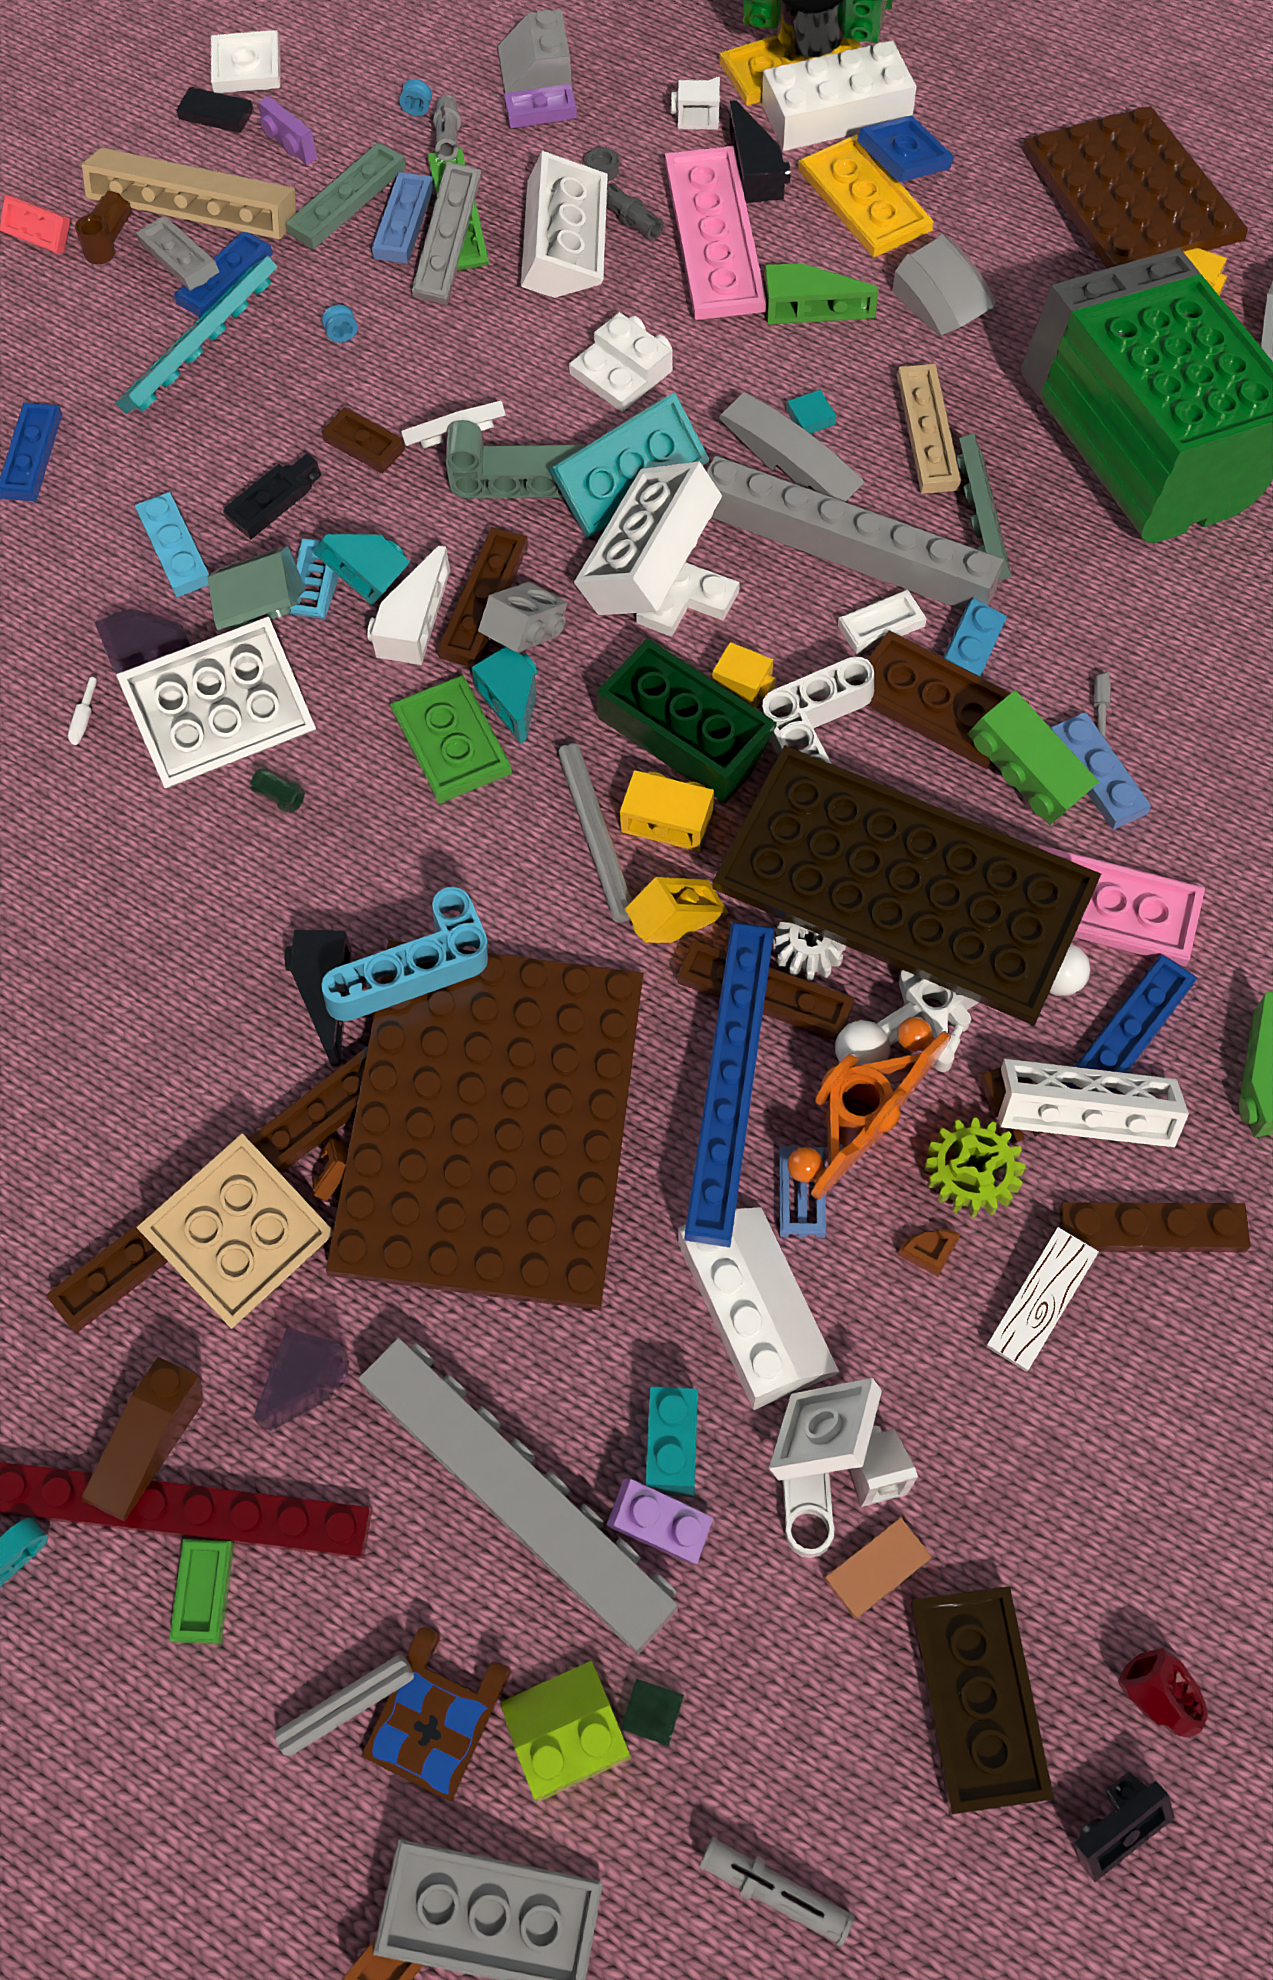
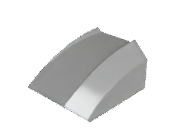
(942, 286)

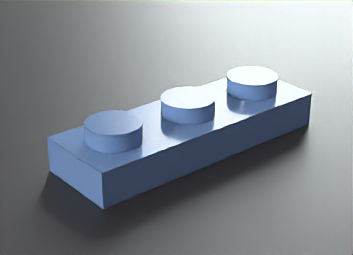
(403, 217)
(1116, 793)

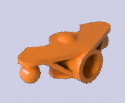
(872, 1085)

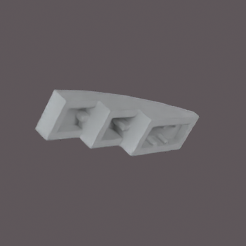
(790, 447)

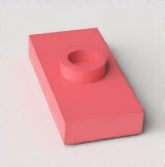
(34, 224)

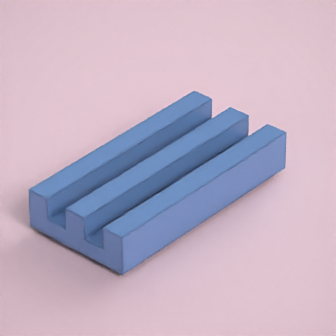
(801, 1228)

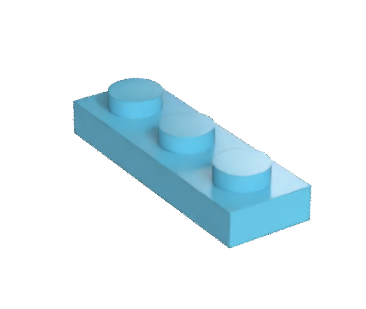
(173, 544)

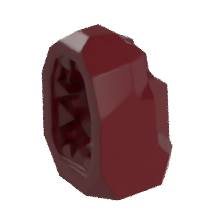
(1165, 1692)

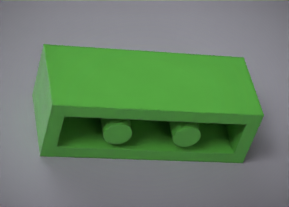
(1032, 757)

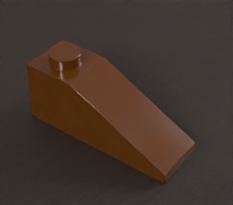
(144, 1437)

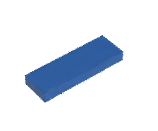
(232, 264)
(29, 451)

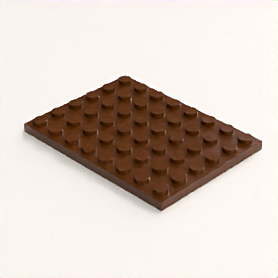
(492, 1134)

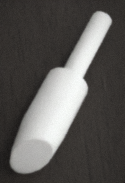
(81, 714)

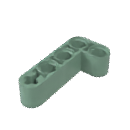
(500, 470)

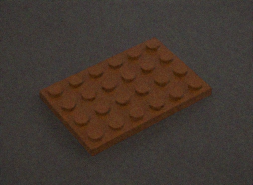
(1133, 188)

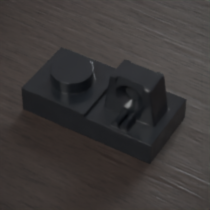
(1138, 1817)

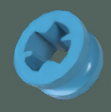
(420, 97)
(339, 323)

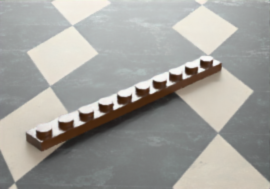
(281, 1142)

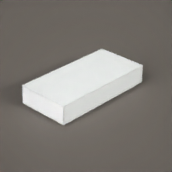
(870, 624)

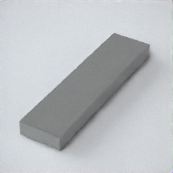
(446, 233)

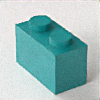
(672, 1440)

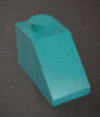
(363, 561)
(508, 688)

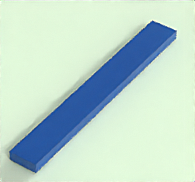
(729, 1087)

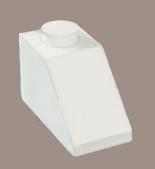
(885, 1471)

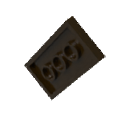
(981, 1701)

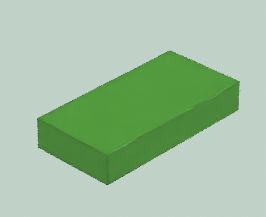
(202, 1591)

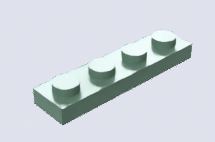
(345, 195)
(980, 495)

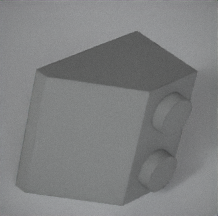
(536, 53)

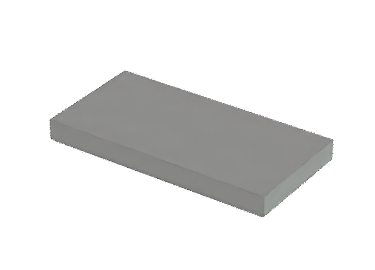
(486, 1916)

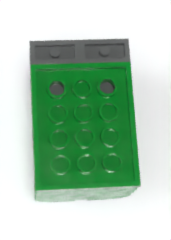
(1157, 392)

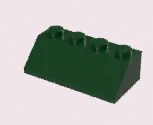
(685, 719)

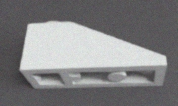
(410, 611)

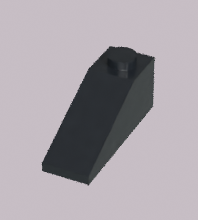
(757, 157)
(309, 960)

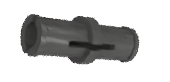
(633, 213)

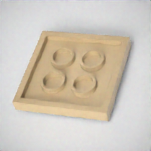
(236, 1230)

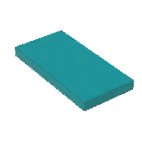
(603, 471)

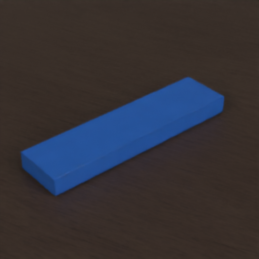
(1138, 1019)

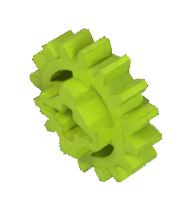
(983, 1150)

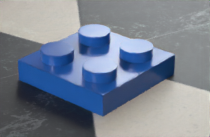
(905, 148)

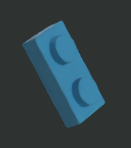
(975, 637)

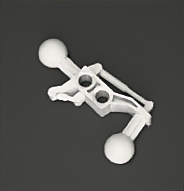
(873, 1041)

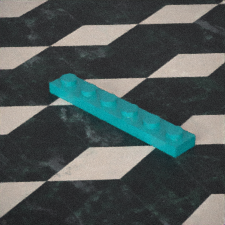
(188, 346)

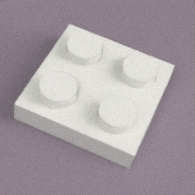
(245, 61)
(826, 1429)

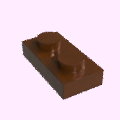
(363, 440)

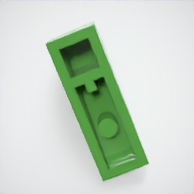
(815, 295)
(1257, 1081)

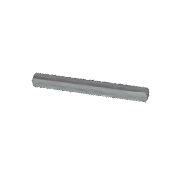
(595, 831)

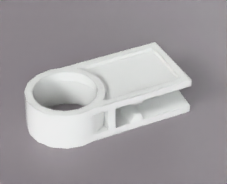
(810, 1496)

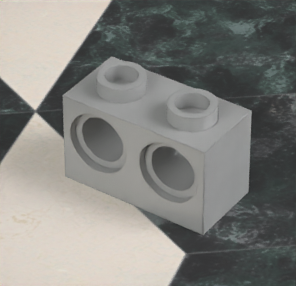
(523, 616)

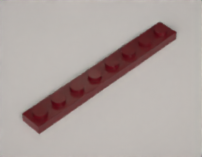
(192, 1512)

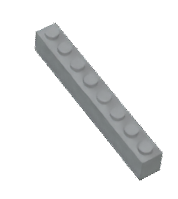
(853, 536)
(520, 1496)

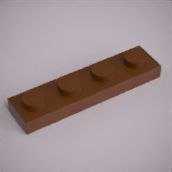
(491, 574)
(786, 996)
(1157, 1226)

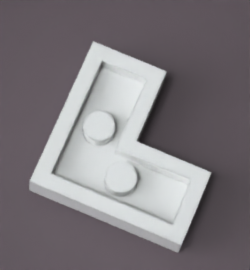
(431, 432)
(695, 590)

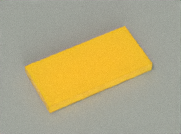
(746, 64)
(865, 196)

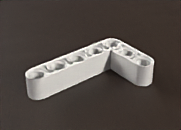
(808, 714)

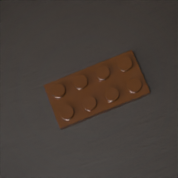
(931, 695)

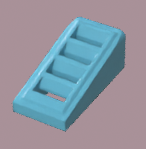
(305, 566)

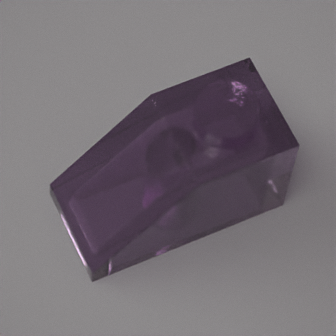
(138, 638)
(300, 1378)

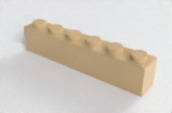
(191, 192)

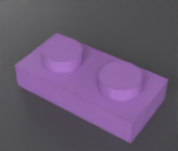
(540, 105)
(287, 130)
(660, 1521)

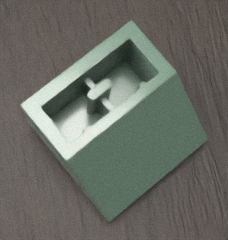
(255, 588)

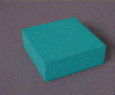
(811, 412)

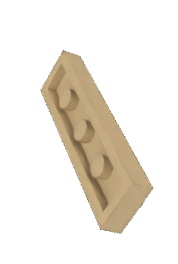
(928, 429)

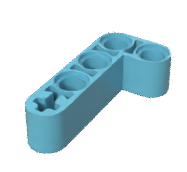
(403, 960)

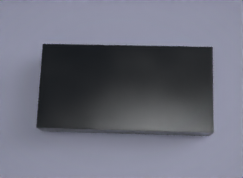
(215, 109)

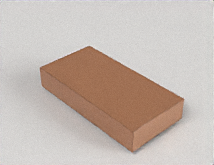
(878, 1568)

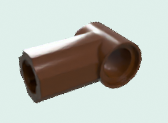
(102, 226)

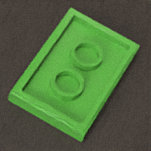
(451, 739)

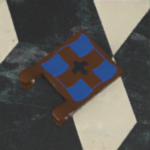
(433, 1723)

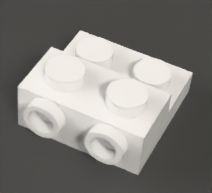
(623, 361)

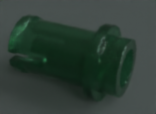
(284, 793)

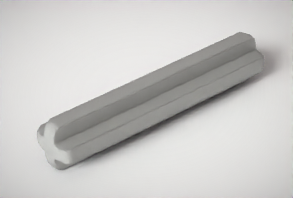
(344, 1705)

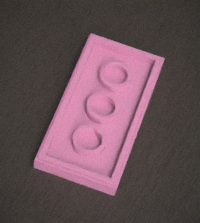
(1139, 910)

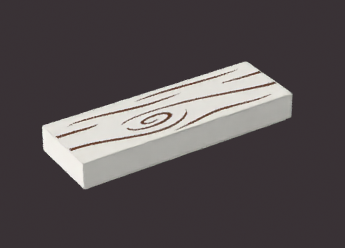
(1042, 1299)

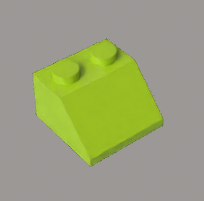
(564, 1731)

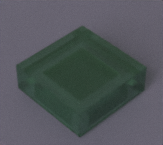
(652, 1712)

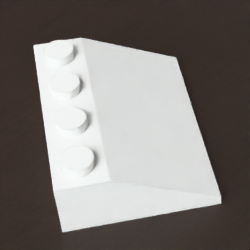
(216, 702)

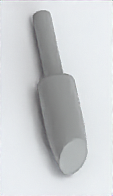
(1102, 696)

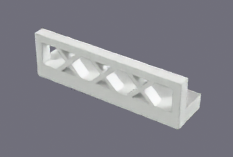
(1093, 1109)

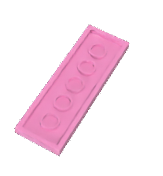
(715, 233)

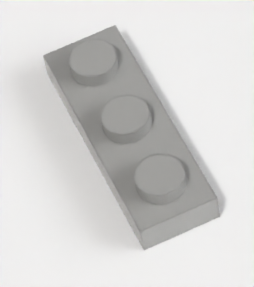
(177, 252)

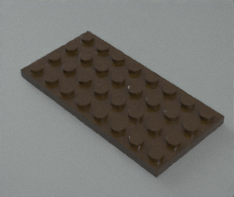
(908, 883)

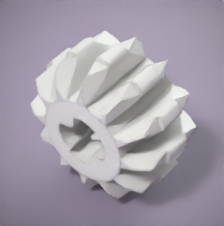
(794, 952)

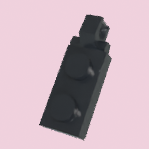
(272, 496)

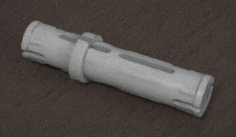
(447, 125)
(832, 1924)

